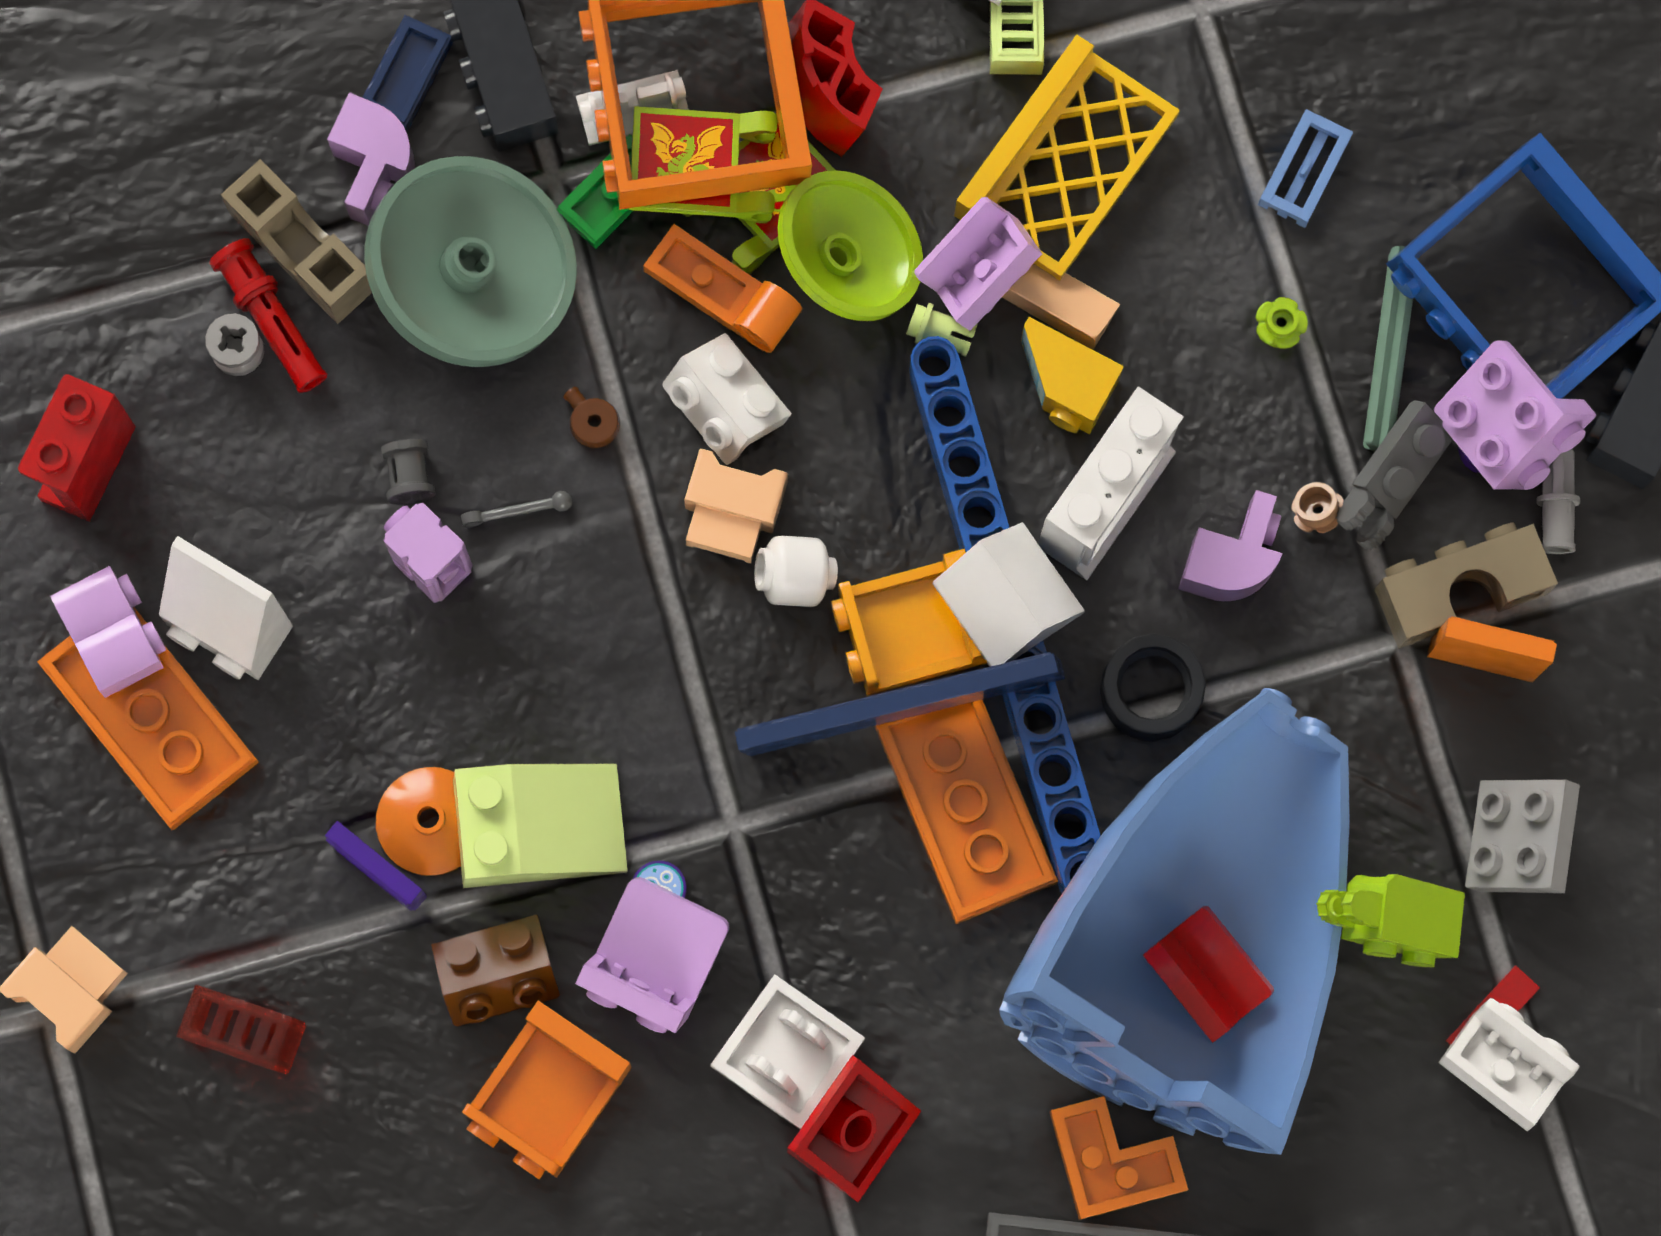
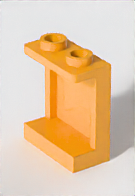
(902, 629)

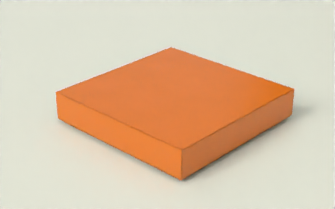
(1492, 649)

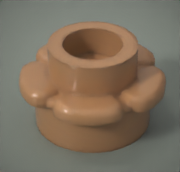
(1314, 496)

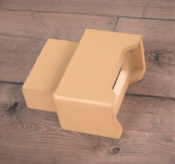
(731, 506)
(67, 986)

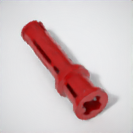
(257, 294)

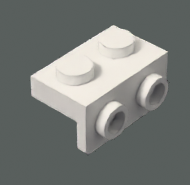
(724, 397)
(1509, 1062)

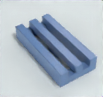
(1286, 206)

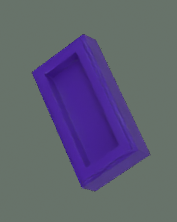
(375, 866)

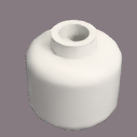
(795, 571)

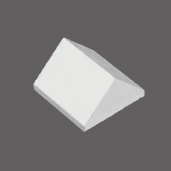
(1007, 595)

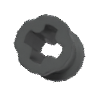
(407, 472)

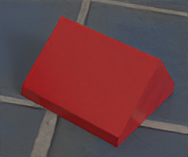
(854, 1129)

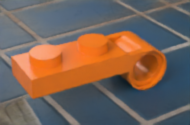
(722, 289)

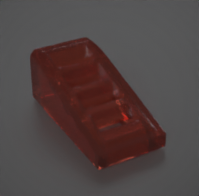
(282, 1029)

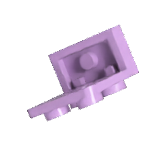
(1510, 419)
(654, 956)

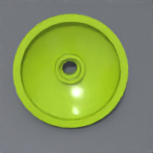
(850, 245)

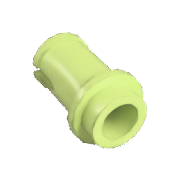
(930, 323)

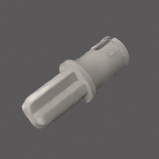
(1558, 505)

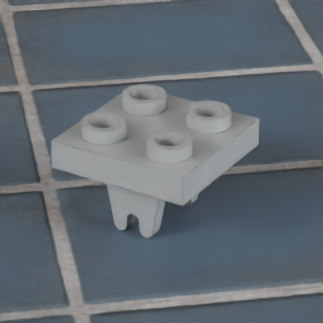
(1522, 836)

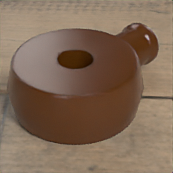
(587, 410)

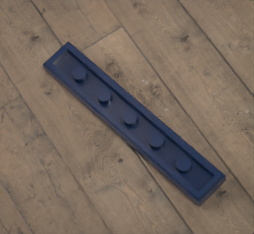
(900, 704)

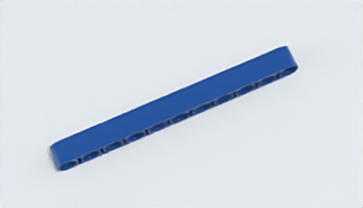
(982, 491)

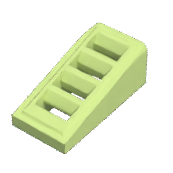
(1014, 59)

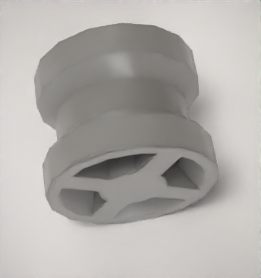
(240, 355)

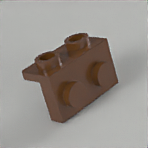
(495, 971)

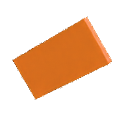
(157, 732)
(967, 808)

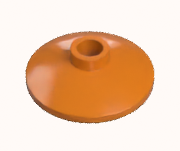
(403, 839)

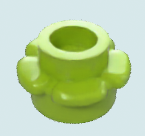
(1279, 336)

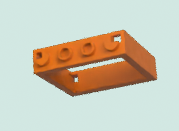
(709, 182)

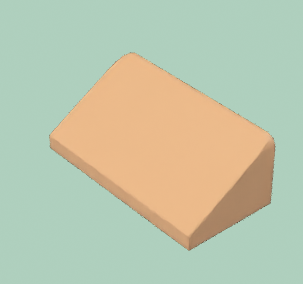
(1064, 304)

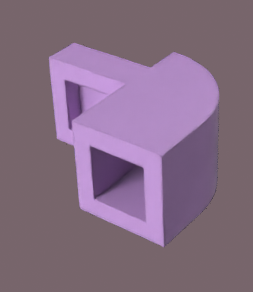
(375, 142)
(1232, 567)

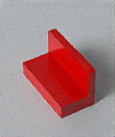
(1209, 973)

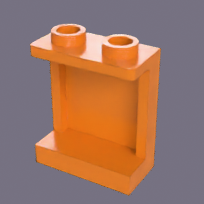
(546, 1092)

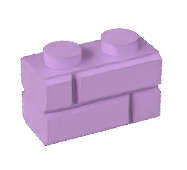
(427, 551)

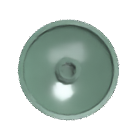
(470, 261)

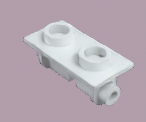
(655, 91)

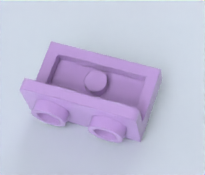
(978, 261)

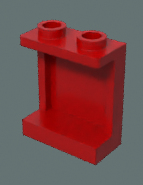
(77, 446)

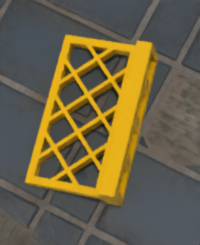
(1037, 122)

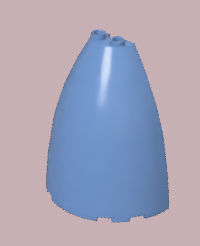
(1235, 825)

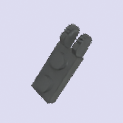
(1394, 474)

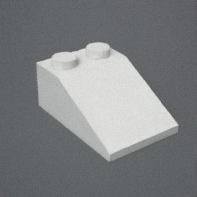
(221, 611)

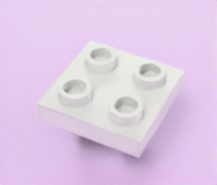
(787, 1051)

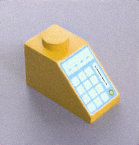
(1068, 377)

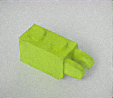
(1397, 917)

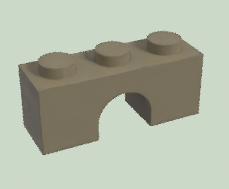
(296, 242)
(1506, 564)

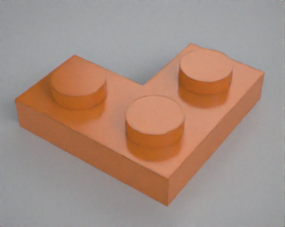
(1103, 1175)

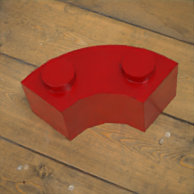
(831, 82)

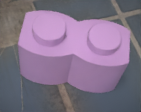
(108, 630)

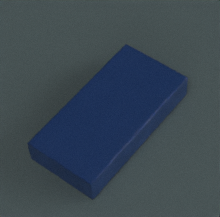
(408, 69)

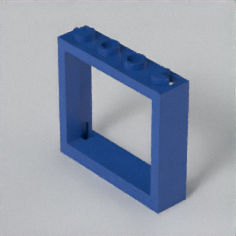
(1584, 217)

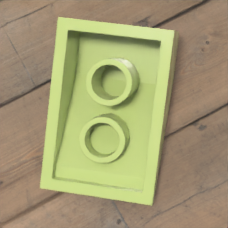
(538, 822)

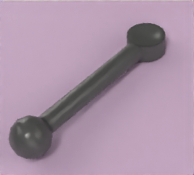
(560, 501)

